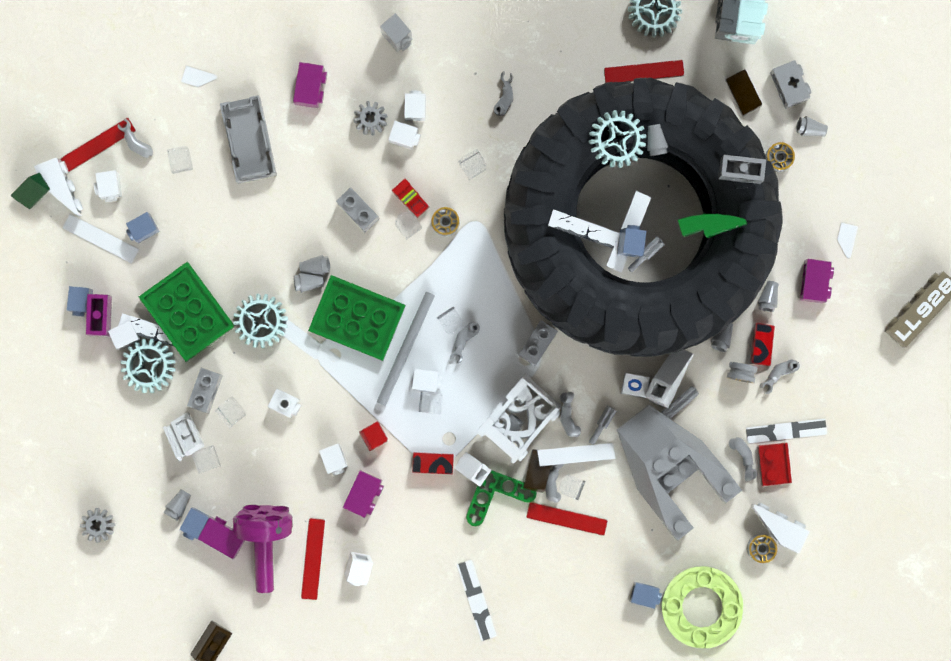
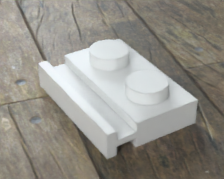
(183, 436)

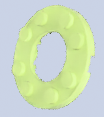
(730, 615)

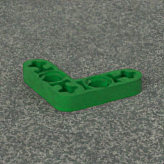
(496, 486)

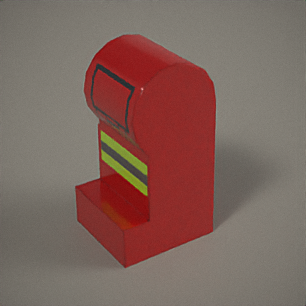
(410, 198)

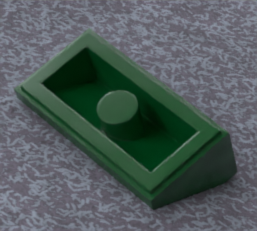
(31, 190)

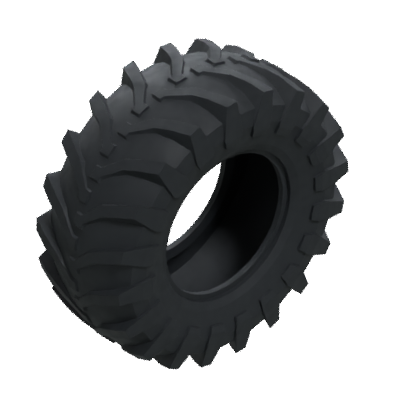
(622, 313)

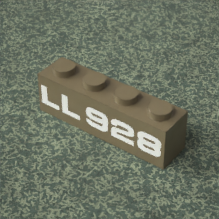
(921, 311)

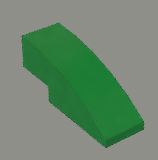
(710, 223)

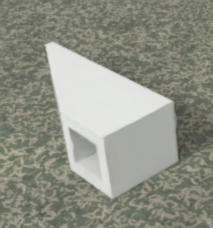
(55, 176)
(669, 378)
(783, 531)

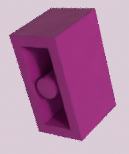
(309, 85)
(816, 281)
(98, 315)
(363, 493)
(221, 537)

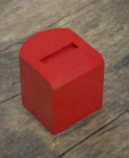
(373, 436)

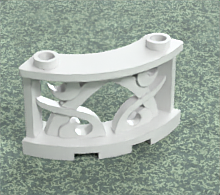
(494, 429)

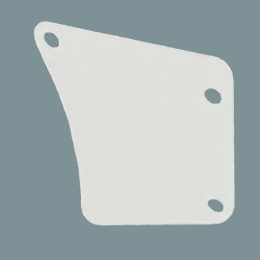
(481, 291)

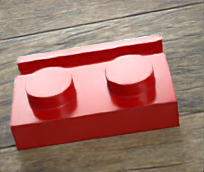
(774, 464)

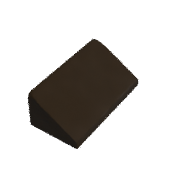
(744, 92)
(536, 475)
(211, 643)

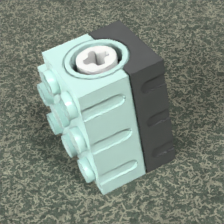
(740, 20)

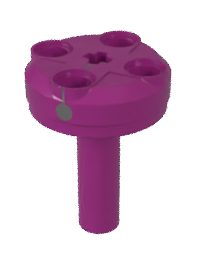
(263, 526)

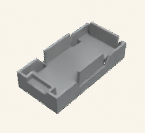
(248, 139)

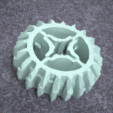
(662, 11)
(634, 131)
(265, 312)
(143, 358)

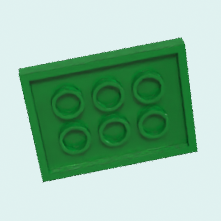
(186, 311)
(357, 318)

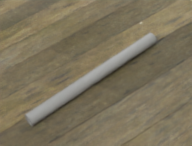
(405, 348)

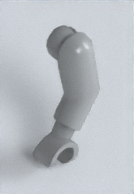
(507, 97)
(134, 144)
(462, 337)
(779, 370)
(565, 418)
(745, 452)
(551, 489)

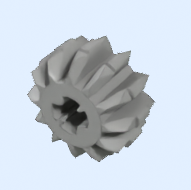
(368, 125)
(104, 527)

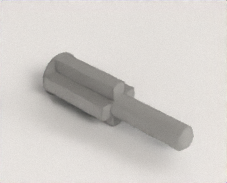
(651, 249)
(603, 422)

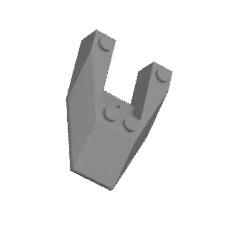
(662, 458)

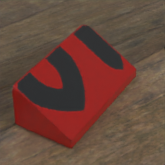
(762, 344)
(433, 463)

